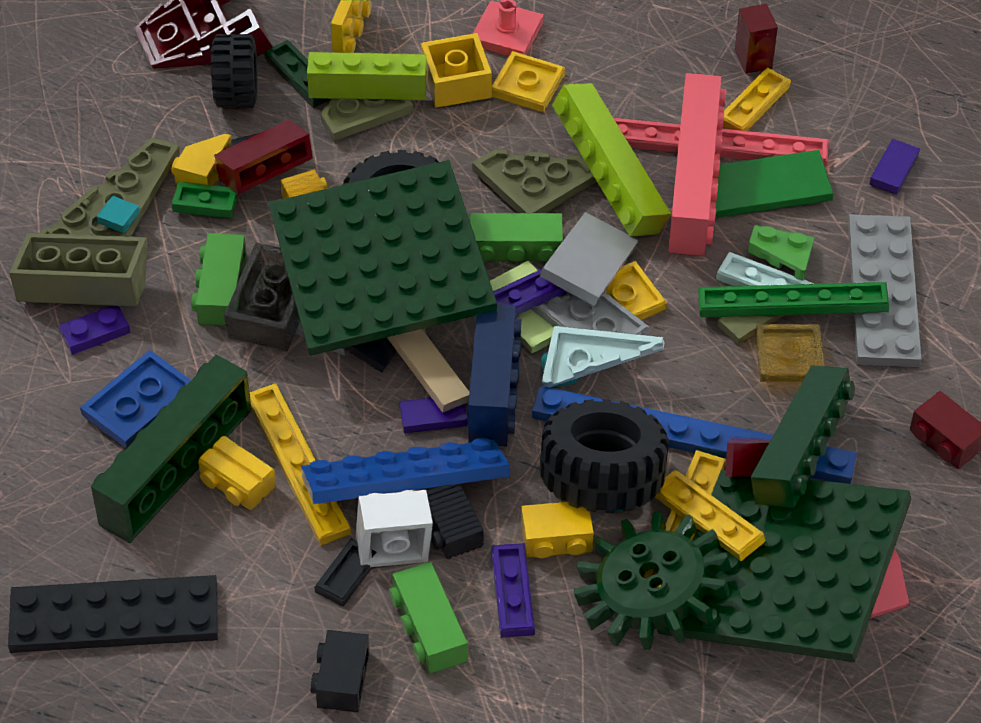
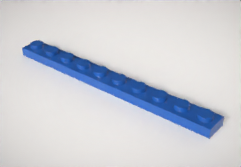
(700, 435)

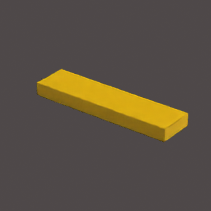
(708, 513)

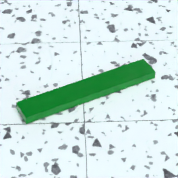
(793, 299)

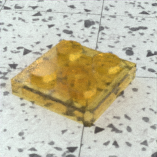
(787, 351)

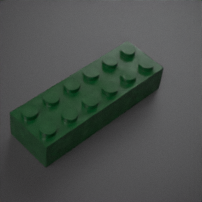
(170, 448)

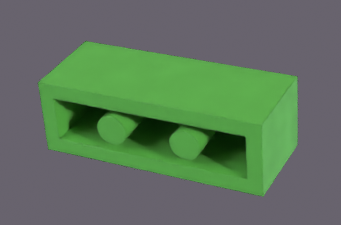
(517, 235)
(222, 266)
(428, 618)

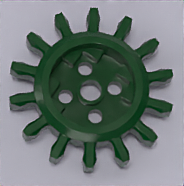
(637, 601)

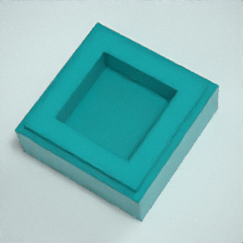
(118, 214)

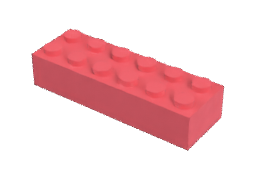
(697, 165)

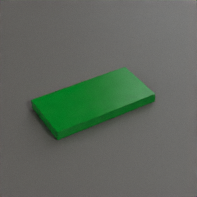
(772, 183)

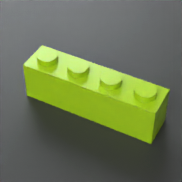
(367, 76)

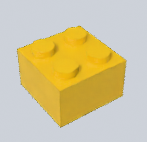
(457, 70)

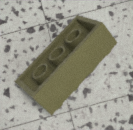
(80, 269)

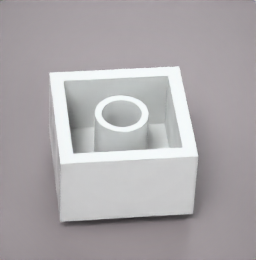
(394, 527)

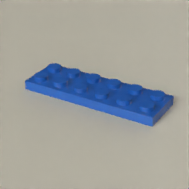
(404, 471)

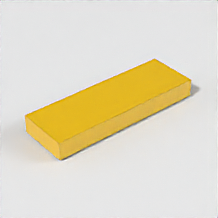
(755, 100)

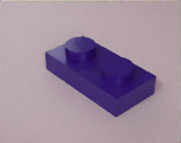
(94, 329)

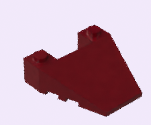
(184, 32)

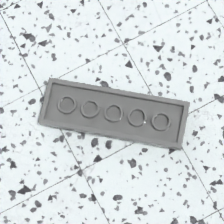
(884, 253)

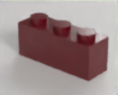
(263, 156)

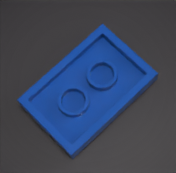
(134, 398)

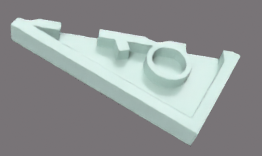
(585, 351)

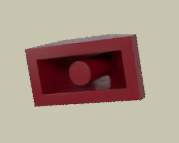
(744, 455)

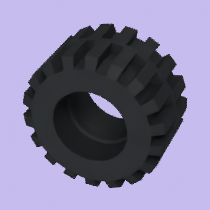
(234, 70)

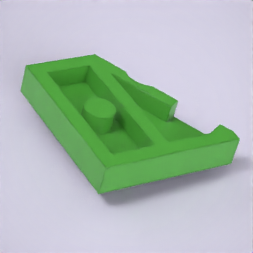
(782, 248)

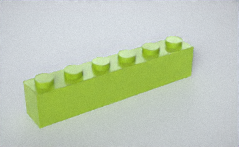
(611, 160)

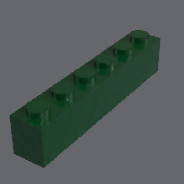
(802, 436)

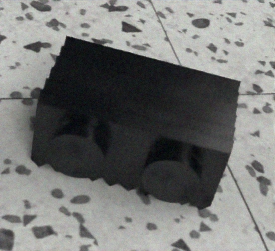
(454, 521)

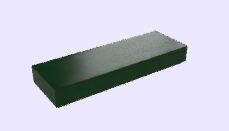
(293, 68)

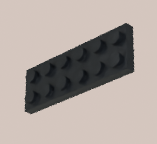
(113, 613)

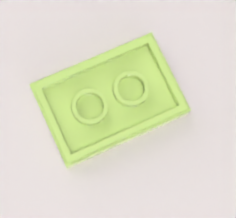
(535, 331)

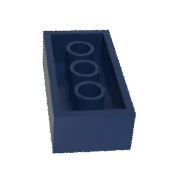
(494, 375)

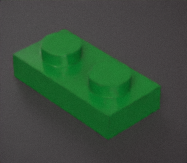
(204, 200)

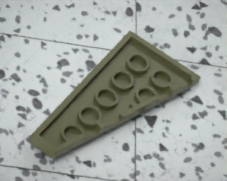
(133, 182)

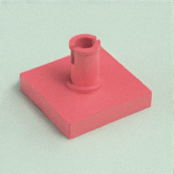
(508, 28)

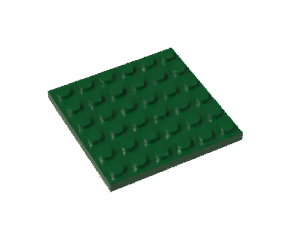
(381, 257)
(813, 575)

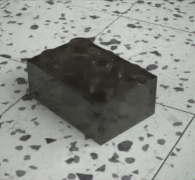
(263, 302)

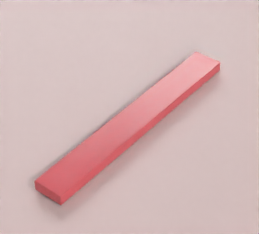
(735, 143)

